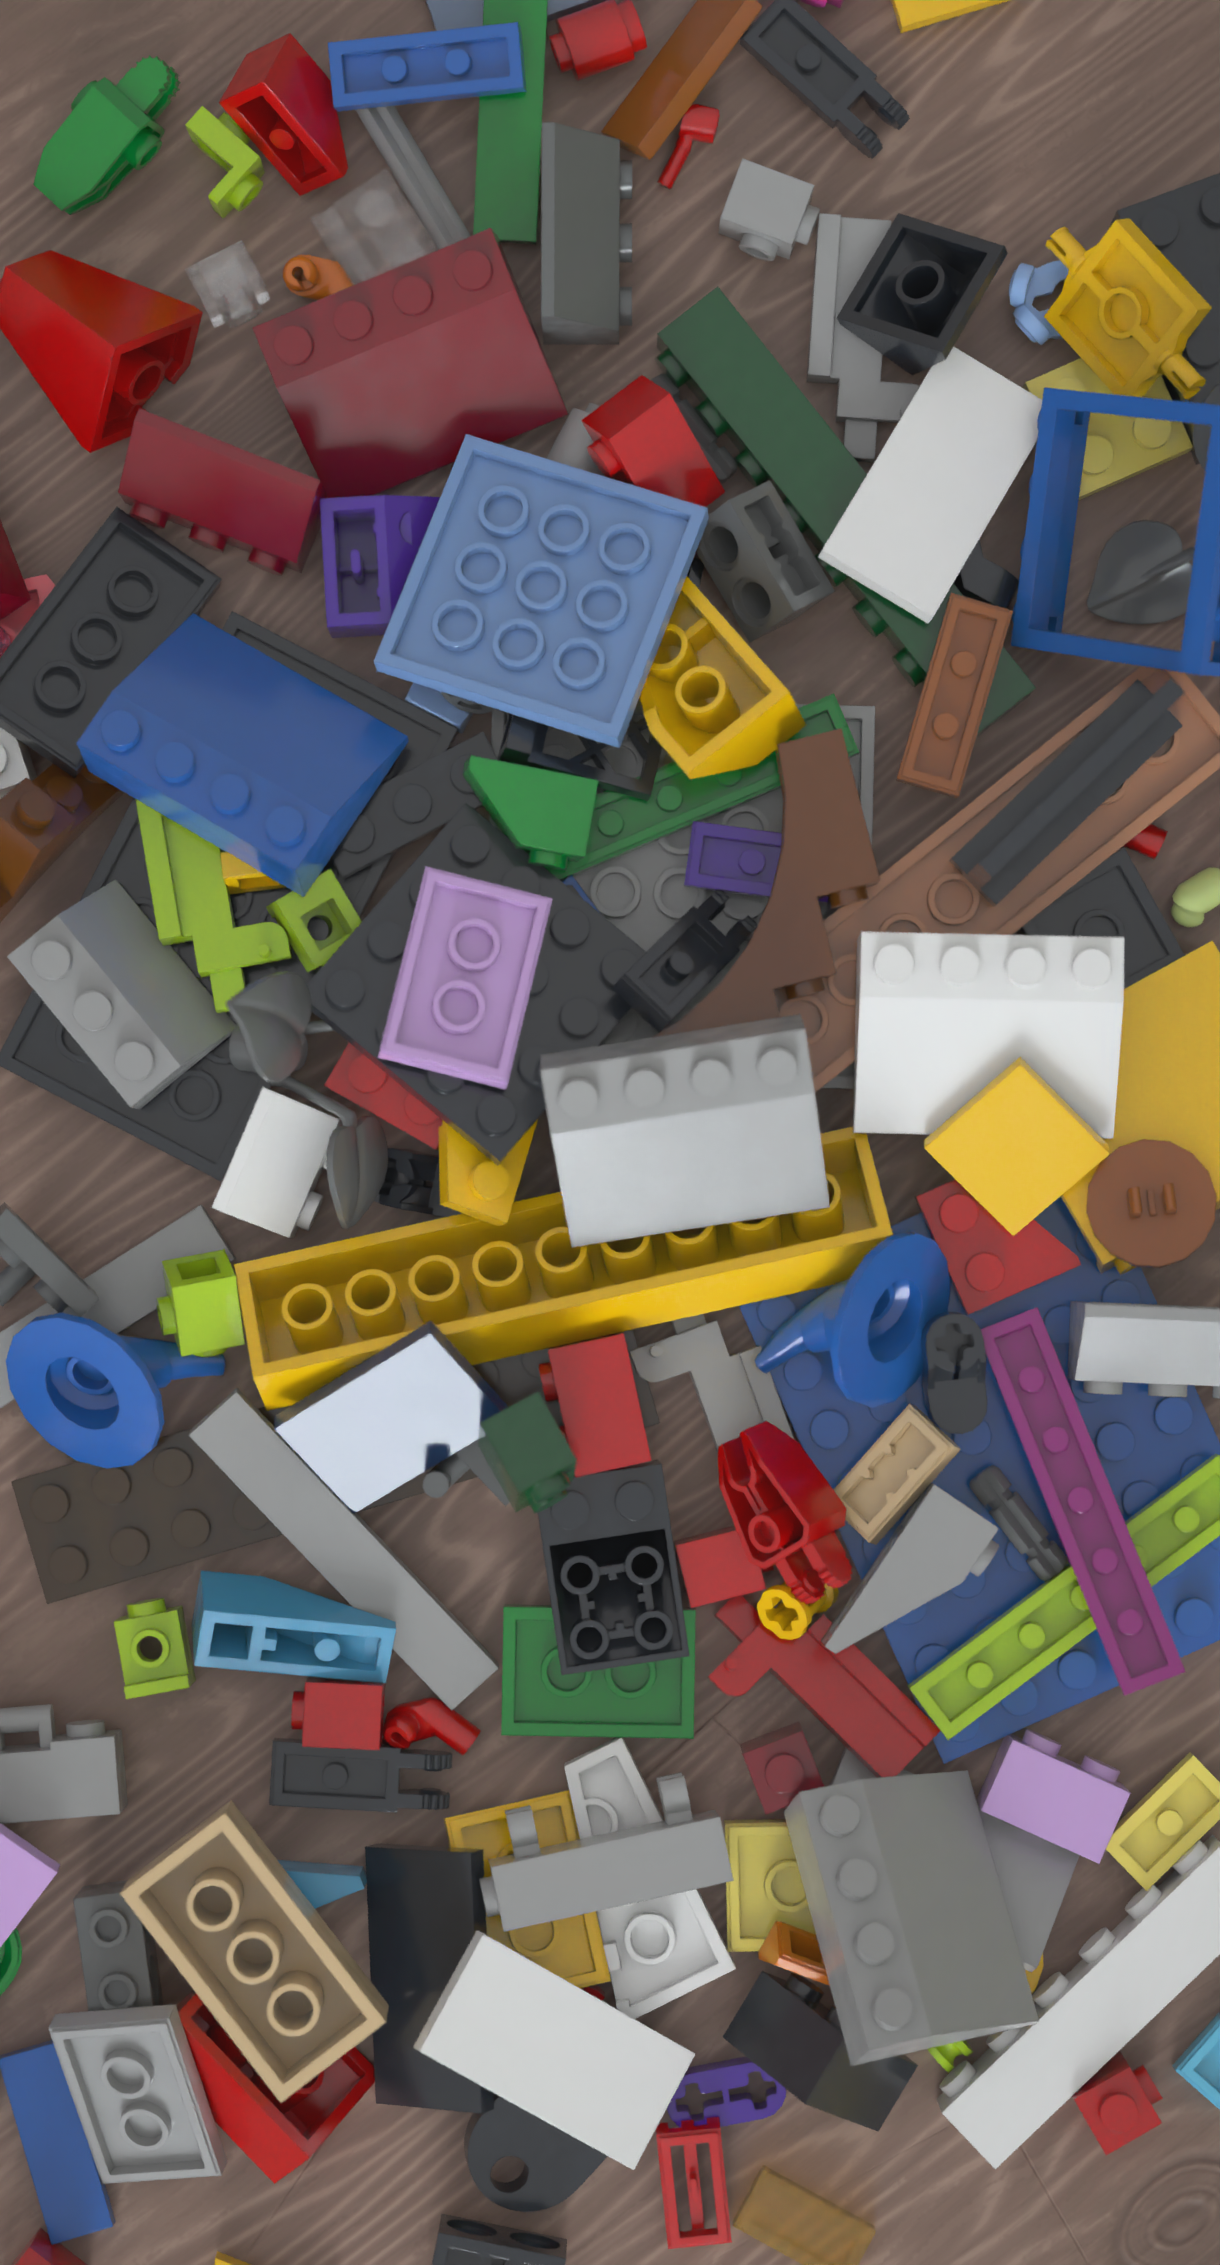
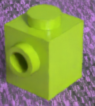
(201, 1304)

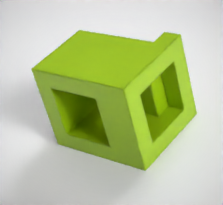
(323, 901)
(175, 1665)

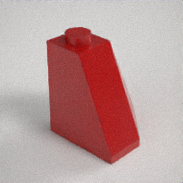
(94, 341)

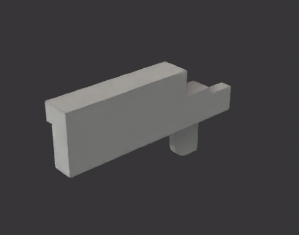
(837, 354)
(727, 1386)

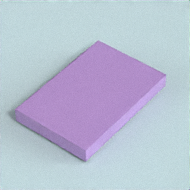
(465, 978)

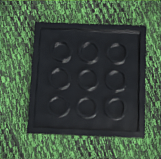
(567, 1004)

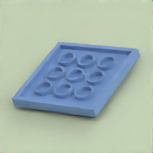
(542, 590)

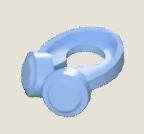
(1032, 283)

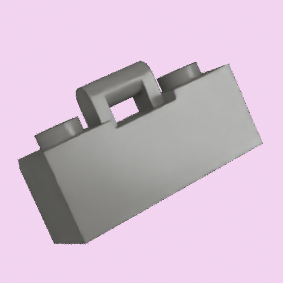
(63, 1773)

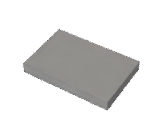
(138, 2094)

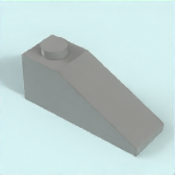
(922, 1559)

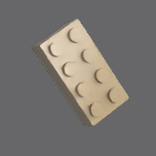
(255, 1951)

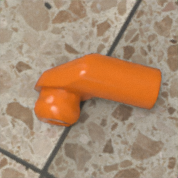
(314, 277)

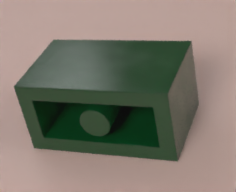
(528, 1454)

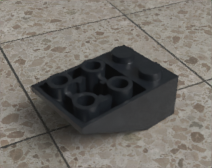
(613, 1571)

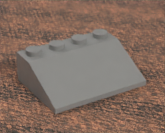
(685, 1130)
(908, 1913)

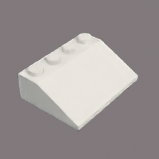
(958, 1009)

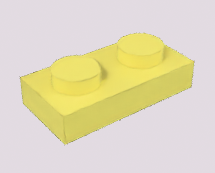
(1167, 1821)

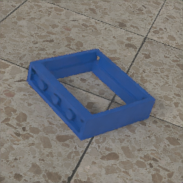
(1051, 530)

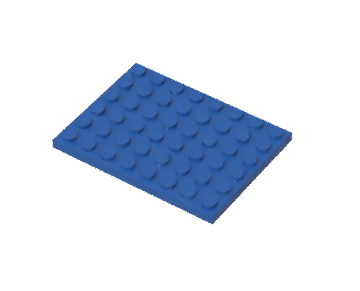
(1139, 1440)

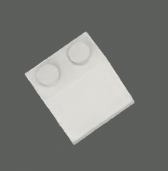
(278, 1165)

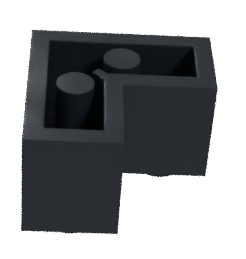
(805, 2051)

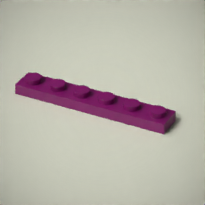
(1081, 1502)

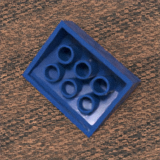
(241, 751)

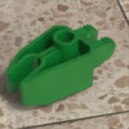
(106, 136)

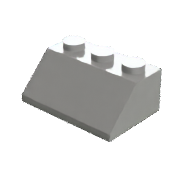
(122, 993)
(1144, 1345)

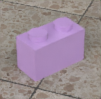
(1053, 1795)

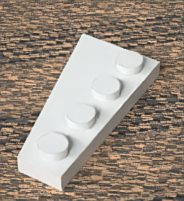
(652, 1945)

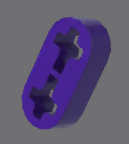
(729, 2108)

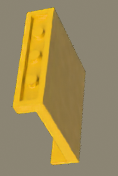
(1166, 1074)

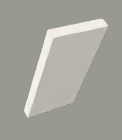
(935, 484)
(554, 2050)

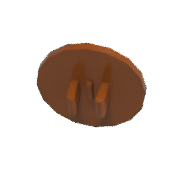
(1151, 1203)

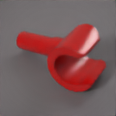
(697, 124)

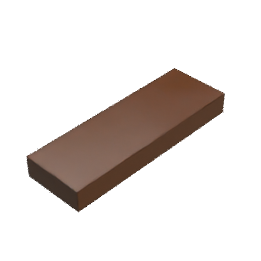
(679, 74)
(954, 695)

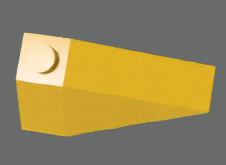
(712, 695)

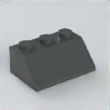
(583, 237)

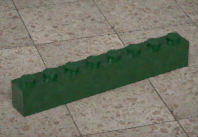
(815, 475)

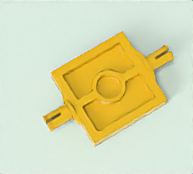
(1126, 310)

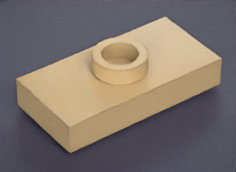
(894, 1473)

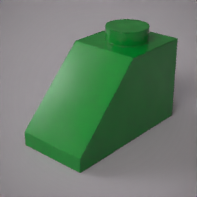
(536, 808)

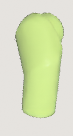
(1196, 897)

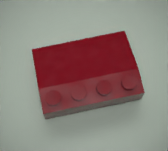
(410, 365)

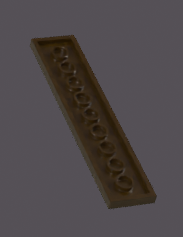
(179, 1506)

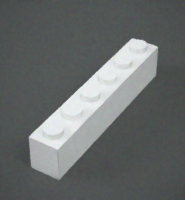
(1091, 2009)

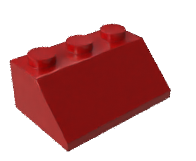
(244, 2107)

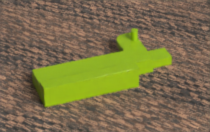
(197, 906)

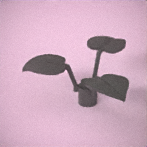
(1143, 565)
(272, 1042)

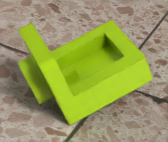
(227, 147)

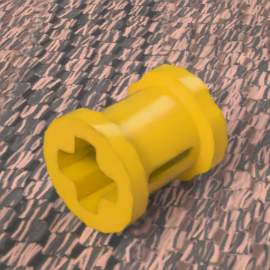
(791, 1617)

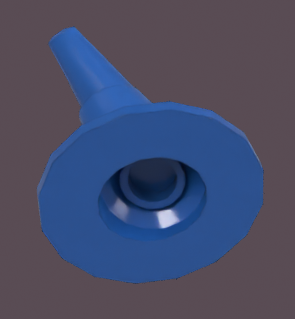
(871, 1320)
(96, 1389)

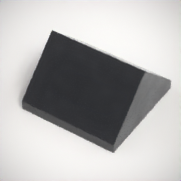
(920, 291)

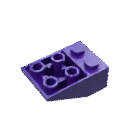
(368, 557)

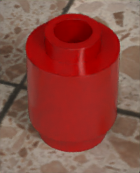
(597, 38)

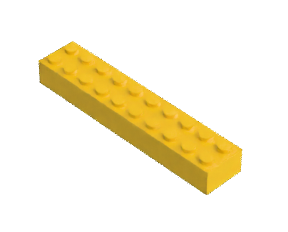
(529, 1290)

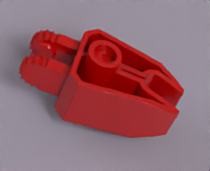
(784, 1510)

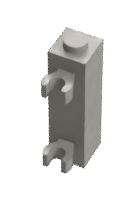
(606, 1868)

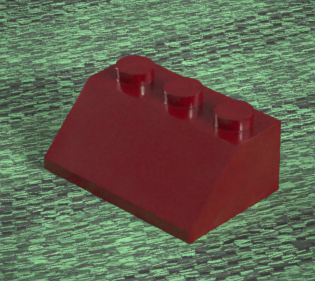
(220, 494)

